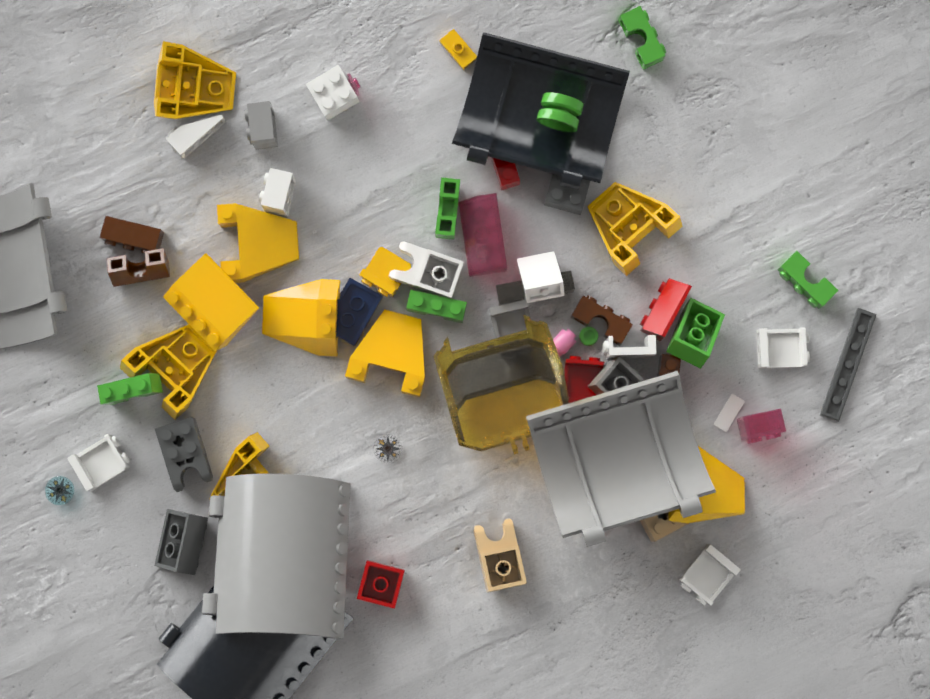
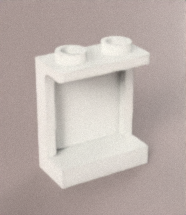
(540, 277)
(782, 348)
(647, 351)
(99, 462)
(708, 575)

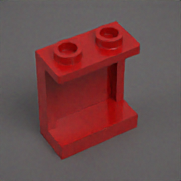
(579, 375)

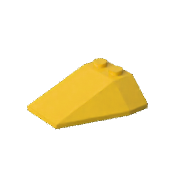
(191, 84)
(304, 316)

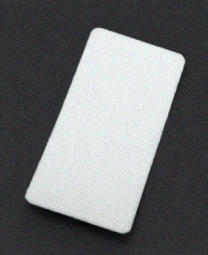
(729, 412)

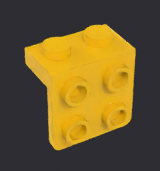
(378, 271)

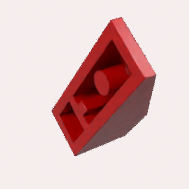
(506, 173)

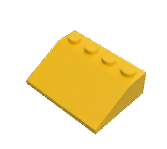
(211, 302)

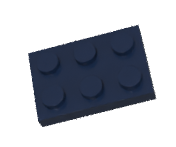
(355, 310)

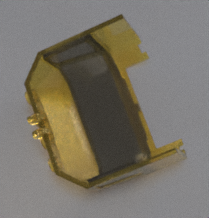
(500, 384)

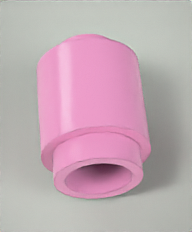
(564, 341)

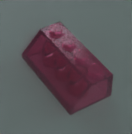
(482, 235)

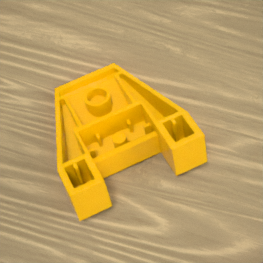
(626, 218)
(263, 241)
(393, 344)
(180, 360)
(243, 461)
(726, 501)

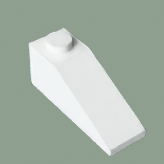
(190, 136)

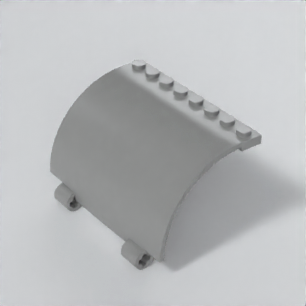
(25, 273)
(620, 458)
(280, 555)

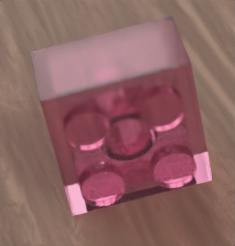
(760, 425)

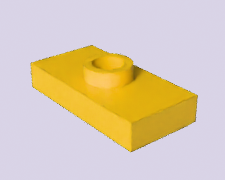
(458, 49)

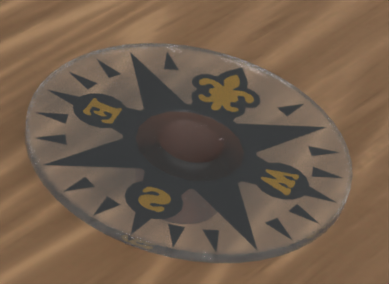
(388, 448)

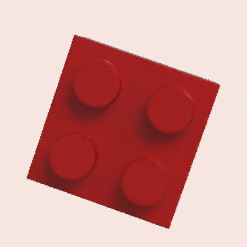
(380, 584)

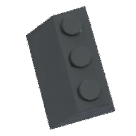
(181, 542)

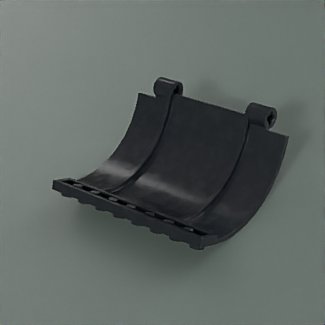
(507, 98)
(238, 663)

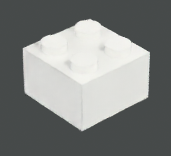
(332, 92)
(277, 192)

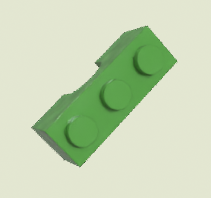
(637, 22)
(447, 208)
(817, 294)
(436, 305)
(128, 388)

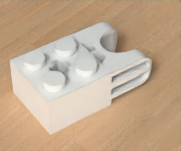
(424, 266)

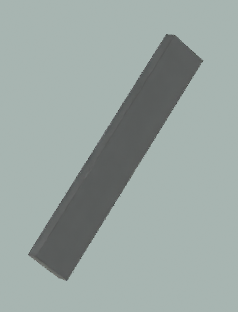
(848, 364)

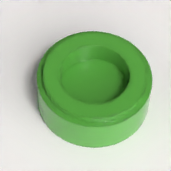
(588, 336)

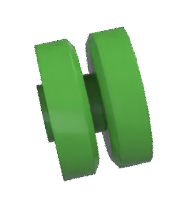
(560, 112)

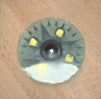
(59, 490)

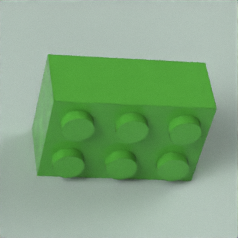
(695, 333)

